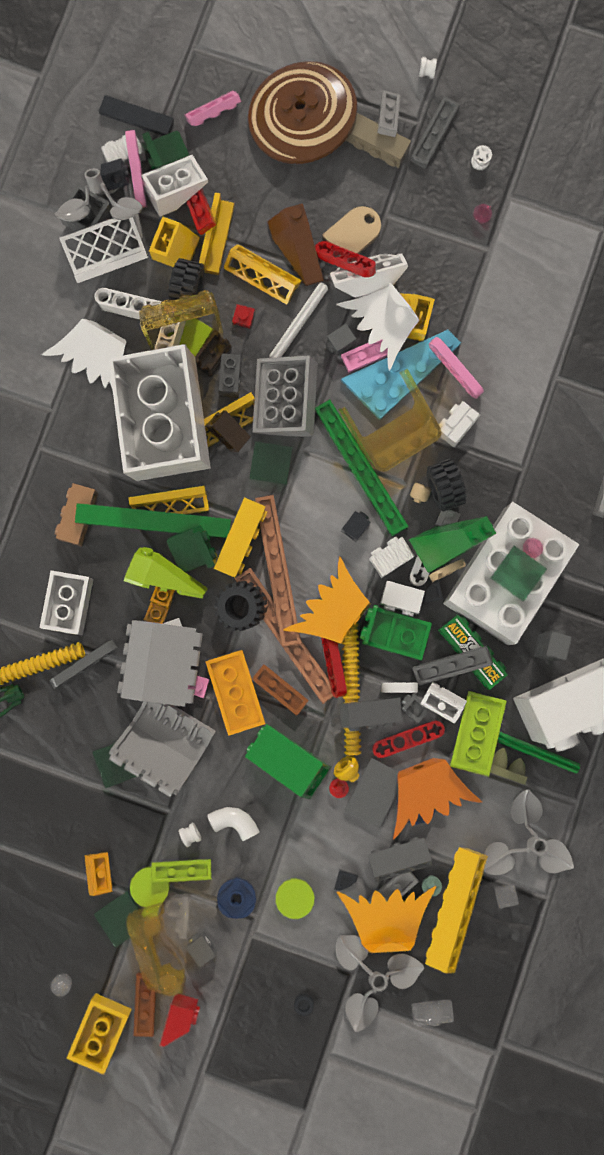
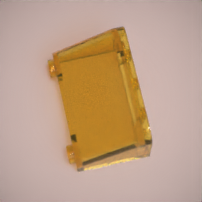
(141, 927)

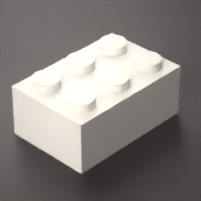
(66, 603)

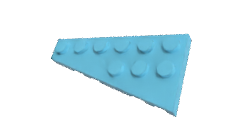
(384, 389)

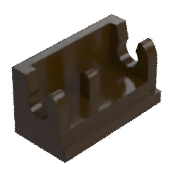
(210, 354)
(228, 431)

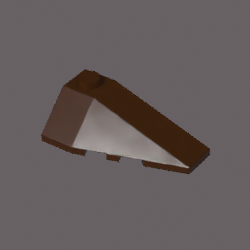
(294, 238)

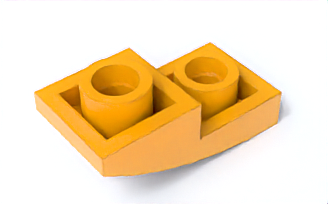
(159, 606)

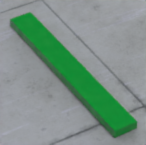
(361, 468)
(149, 520)

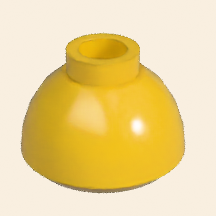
(347, 769)

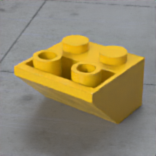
(173, 242)

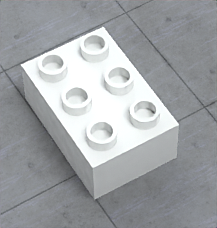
(159, 413)
(487, 602)
(565, 707)

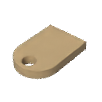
(353, 232)

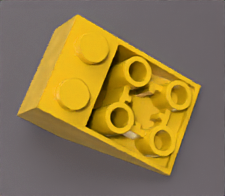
(422, 307)

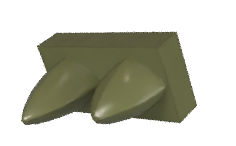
(515, 771)

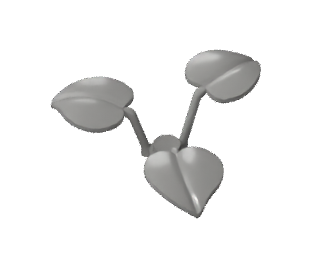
(77, 209)
(552, 853)
(402, 971)

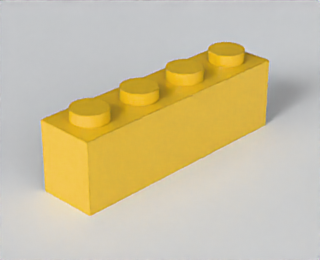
(240, 536)

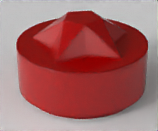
(338, 788)

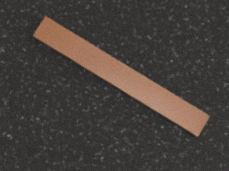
(278, 572)
(298, 653)

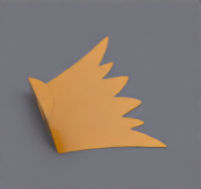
(337, 611)
(389, 924)

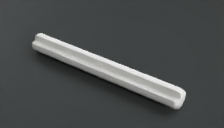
(299, 321)

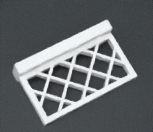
(108, 264)

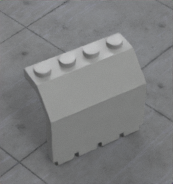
(159, 663)
(162, 746)

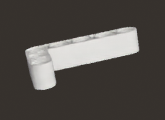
(130, 310)

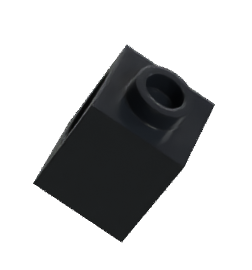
(115, 174)
(356, 525)

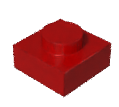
(243, 316)

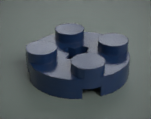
(248, 898)

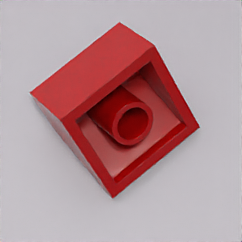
(181, 1016)

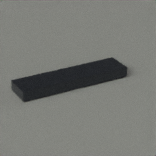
(136, 115)

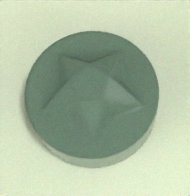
(429, 882)

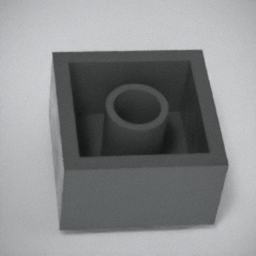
(98, 213)

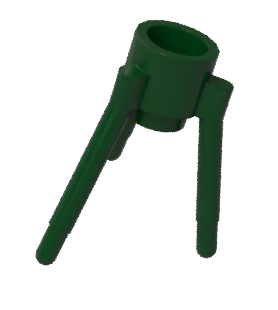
(14, 694)

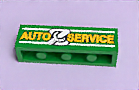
(463, 639)

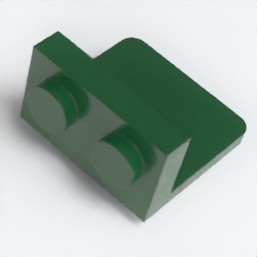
(164, 149)
(192, 549)

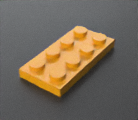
(235, 692)

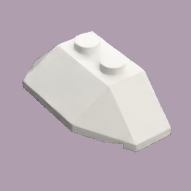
(388, 269)

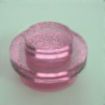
(482, 213)
(533, 547)

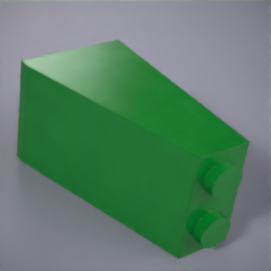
(450, 541)
(287, 762)

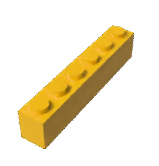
(456, 910)

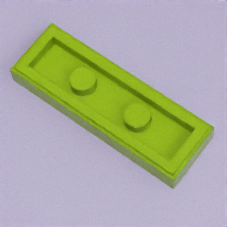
(181, 870)

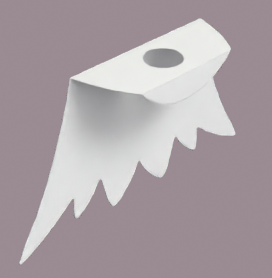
(388, 318)
(91, 348)

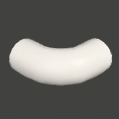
(233, 818)

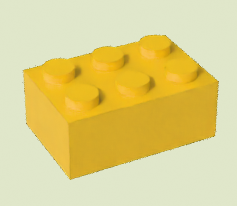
(99, 1033)

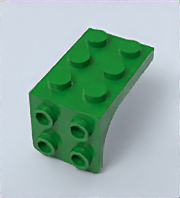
(395, 633)

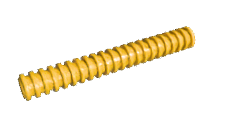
(41, 663)
(351, 678)

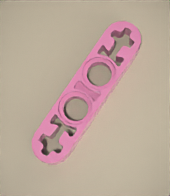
(135, 166)
(456, 367)

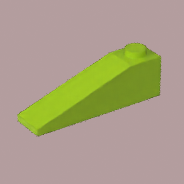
(153, 569)

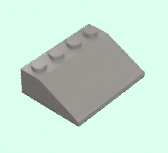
(285, 396)

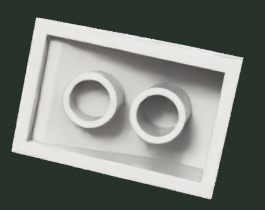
(173, 184)

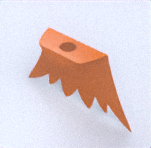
(428, 787)

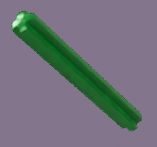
(538, 752)

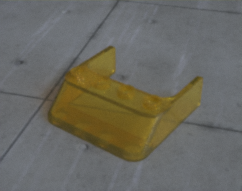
(177, 311)
(401, 436)

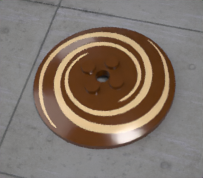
(304, 133)

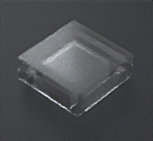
(506, 896)

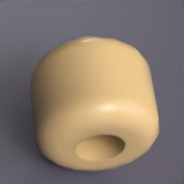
(420, 493)

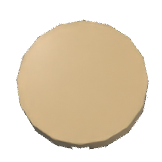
(447, 570)

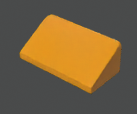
(98, 874)

